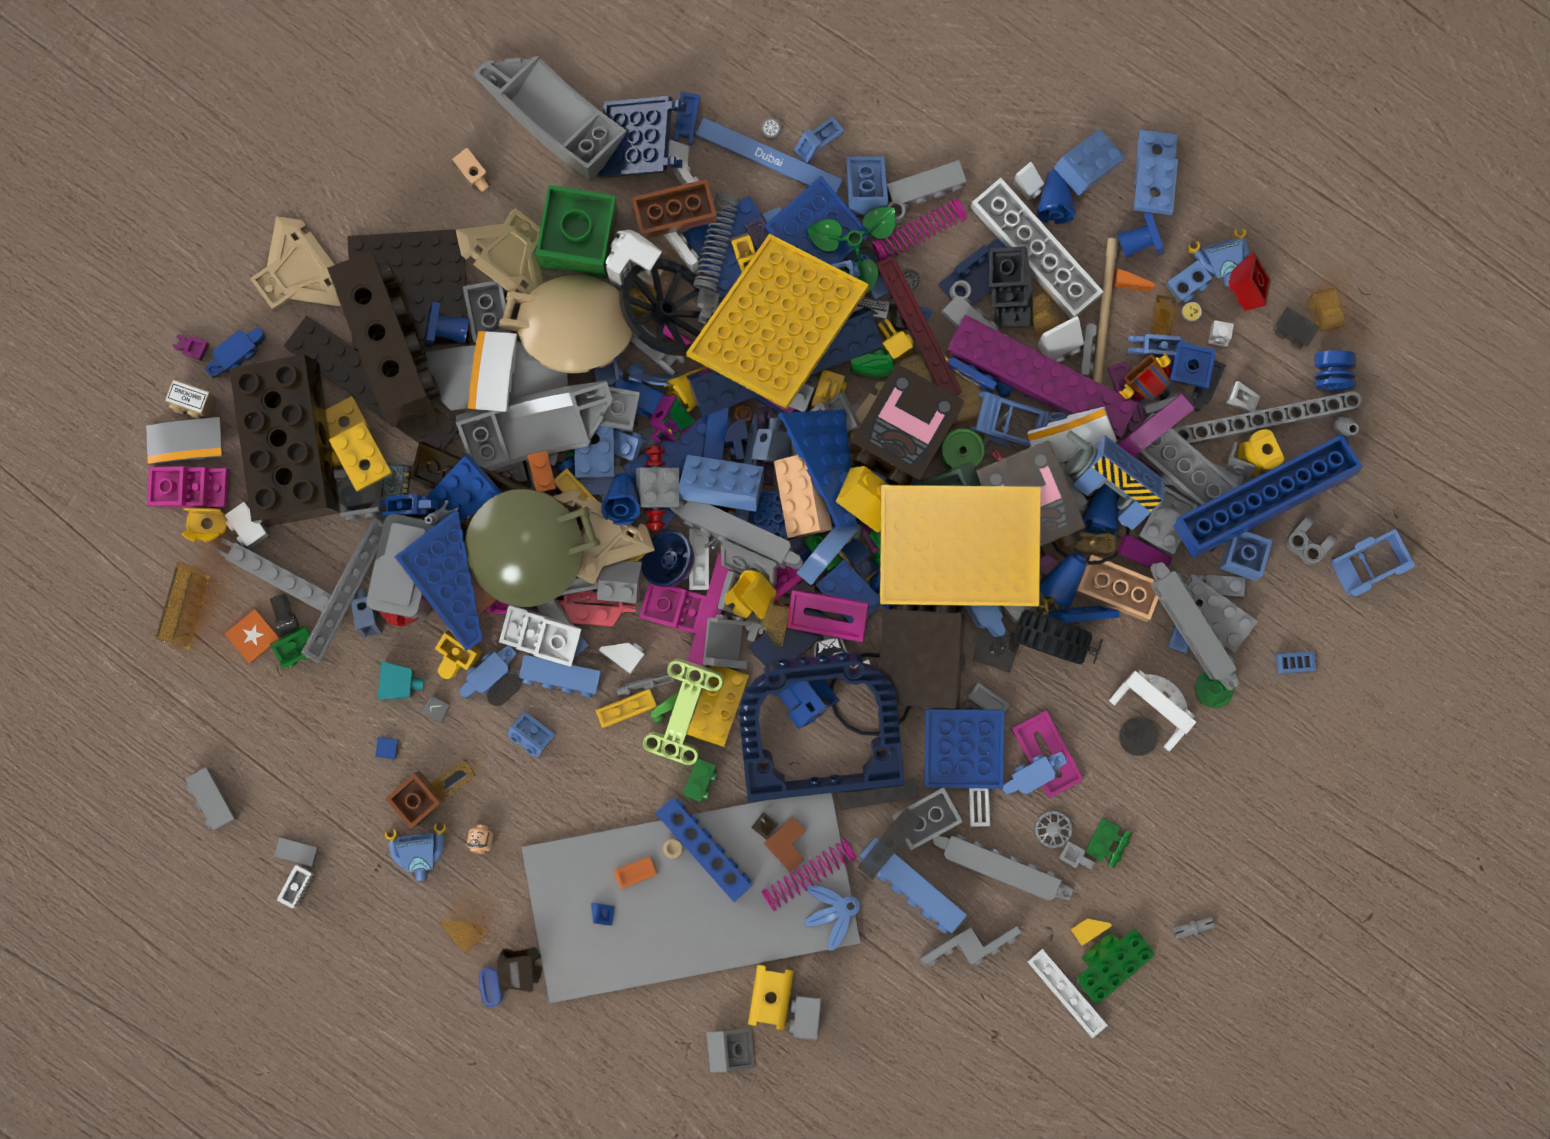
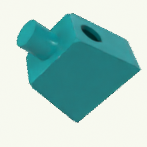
(397, 682)

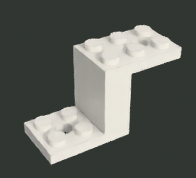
(677, 239)

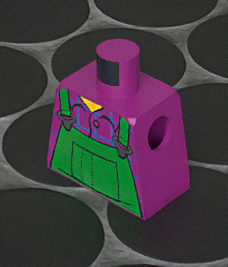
(670, 420)

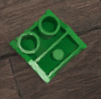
(872, 365)

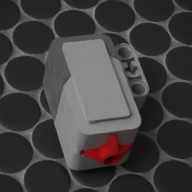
(390, 587)

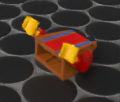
(1149, 379)

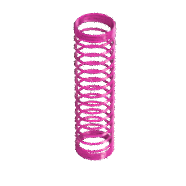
(959, 210)

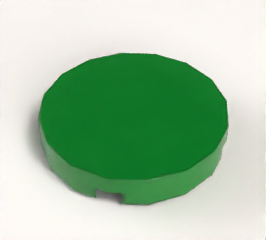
(1212, 692)

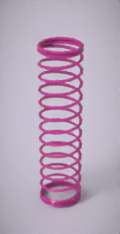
(851, 855)

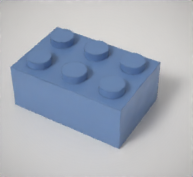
(1089, 162)

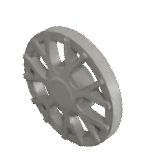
(1053, 829)

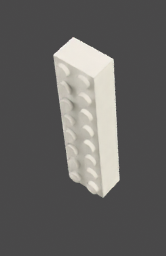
(1048, 260)

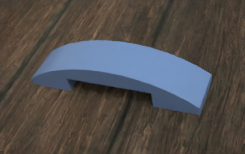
(826, 553)

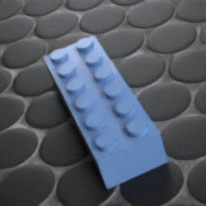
(919, 892)

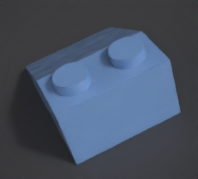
(866, 183)

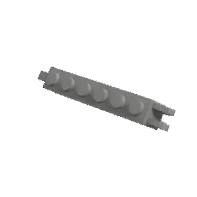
(737, 531)
(275, 575)
(1193, 626)
(1002, 869)

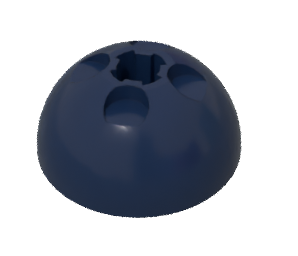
(670, 561)

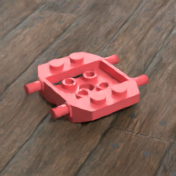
(593, 614)

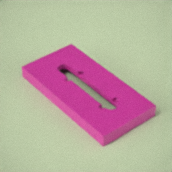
(801, 621)
(1043, 724)

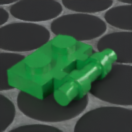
(1102, 840)

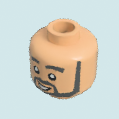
(479, 839)

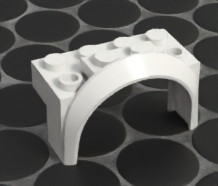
(626, 253)
(1150, 689)

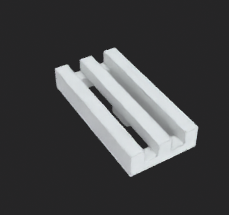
(979, 809)

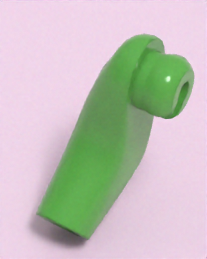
(663, 707)

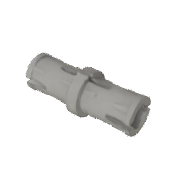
(1193, 927)

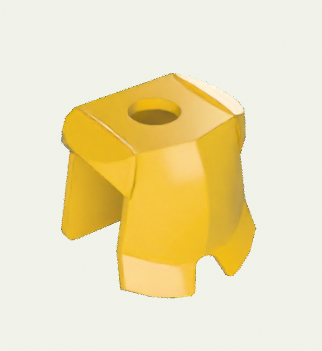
(1252, 451)
(194, 524)
(750, 594)

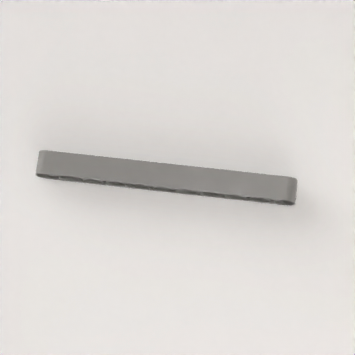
(1266, 418)

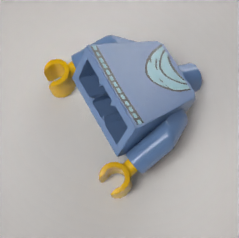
(1222, 257)
(417, 851)

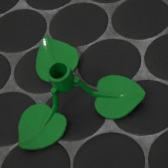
(877, 221)

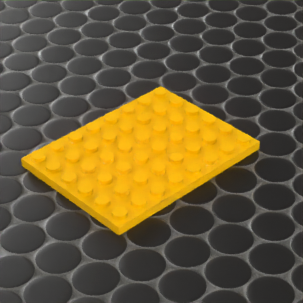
(777, 320)
(960, 545)

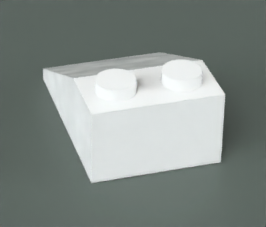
(1062, 340)

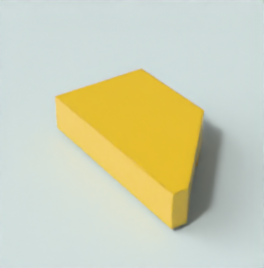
(1089, 929)

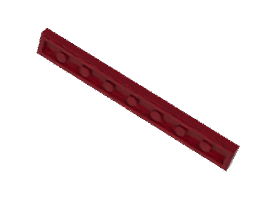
(917, 325)

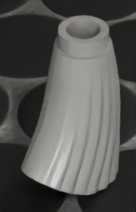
(1346, 427)

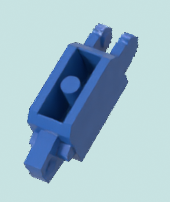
(235, 351)
(648, 398)
(408, 505)

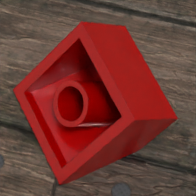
(1250, 283)

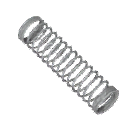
(726, 199)

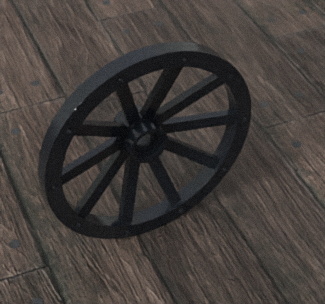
(662, 310)

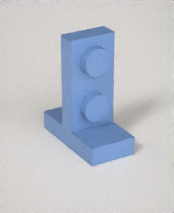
(815, 140)

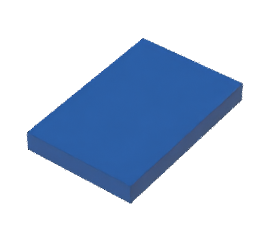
(1083, 614)

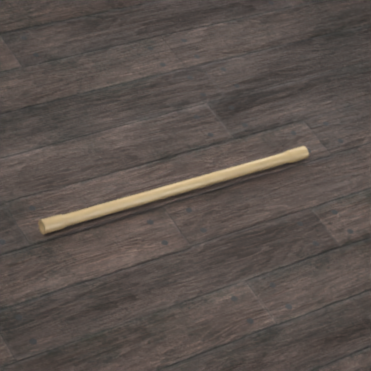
(1111, 254)

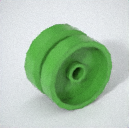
(965, 439)

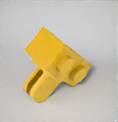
(898, 344)
(828, 387)
(455, 656)

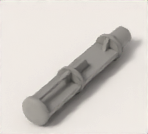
(646, 683)

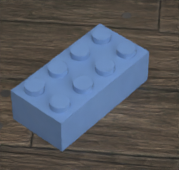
(721, 483)

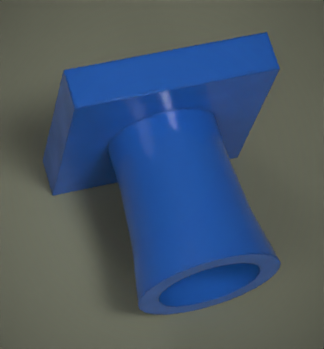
(1141, 238)
(443, 326)
(1197, 357)

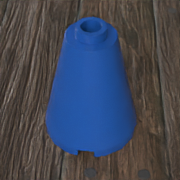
(1056, 200)
(621, 501)
(1102, 512)
(1064, 579)

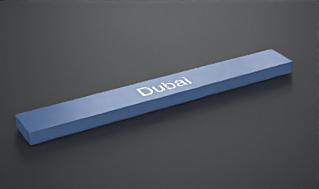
(763, 154)

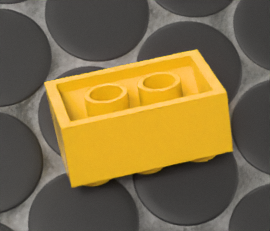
(863, 496)

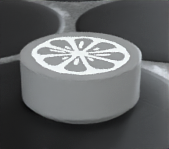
(770, 128)

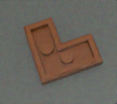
(781, 844)

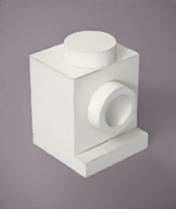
(1220, 333)

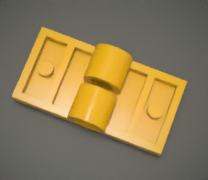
(718, 708)

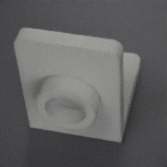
(1238, 466)

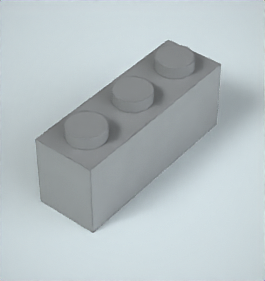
(210, 799)

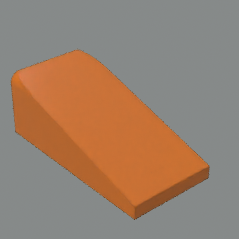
(1128, 280)

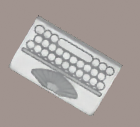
(878, 308)

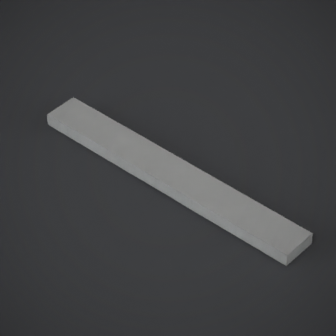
(344, 591)

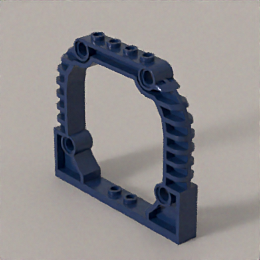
(881, 770)

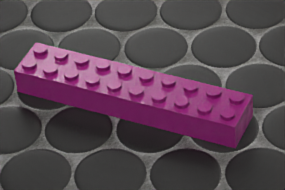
(1036, 373)

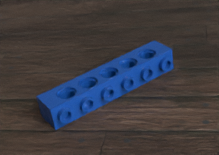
(666, 815)

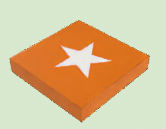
(252, 636)

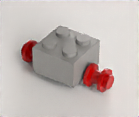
(657, 487)

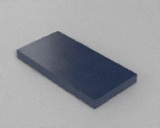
(794, 643)

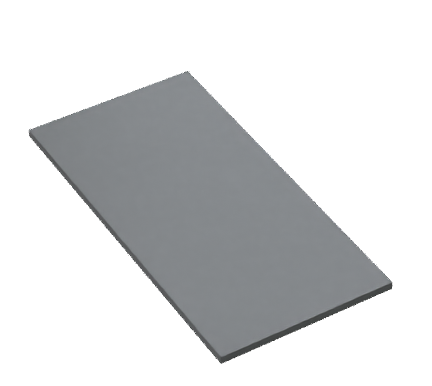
(681, 917)

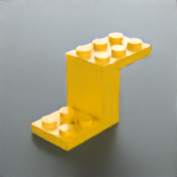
(355, 444)

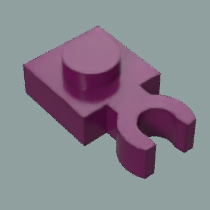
(193, 347)

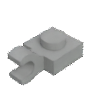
(708, 302)
(1074, 855)

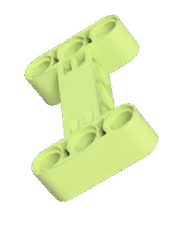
(683, 711)

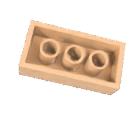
(801, 504)
(1118, 589)

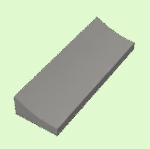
(1186, 468)

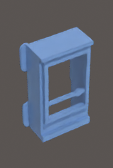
(989, 414)
(1347, 574)

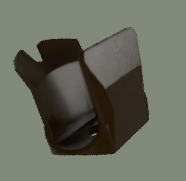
(518, 969)

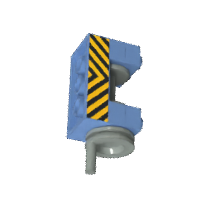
(1110, 464)

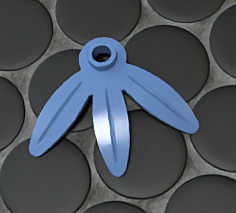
(638, 373)
(828, 914)

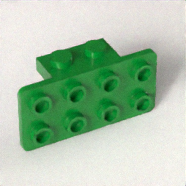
(1113, 963)

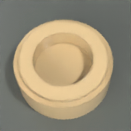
(673, 848)

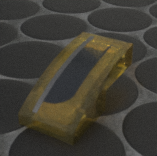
(453, 778)

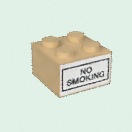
(190, 399)

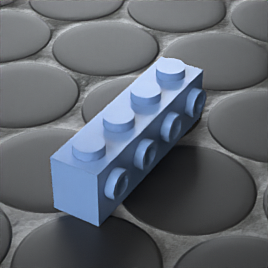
(558, 675)

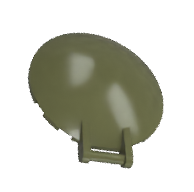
(526, 547)

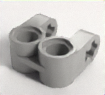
(1307, 544)

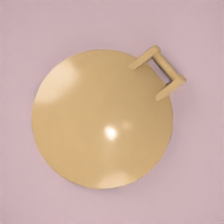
(570, 323)

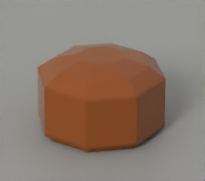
(743, 412)

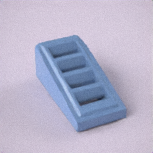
(1280, 662)

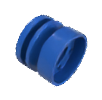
(1335, 367)

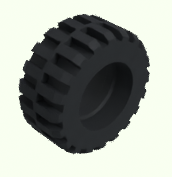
(1052, 637)

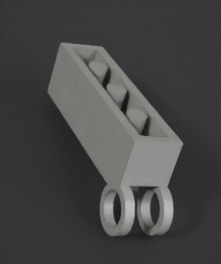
(925, 186)
(961, 305)
(661, 360)

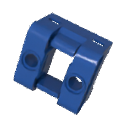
(807, 697)

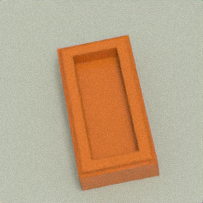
(635, 872)

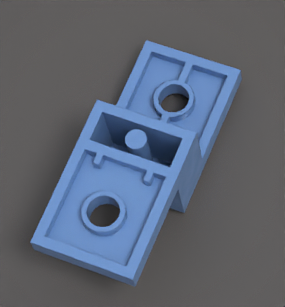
(1155, 172)
(596, 463)

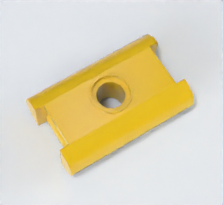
(776, 1012)

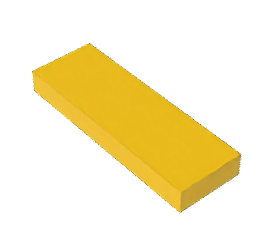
(626, 708)

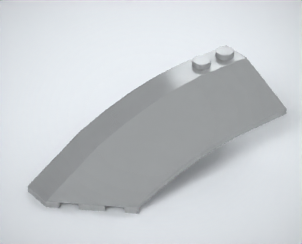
(552, 112)
(453, 375)
(534, 424)

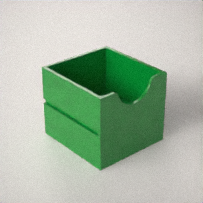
(577, 231)

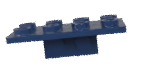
(973, 271)

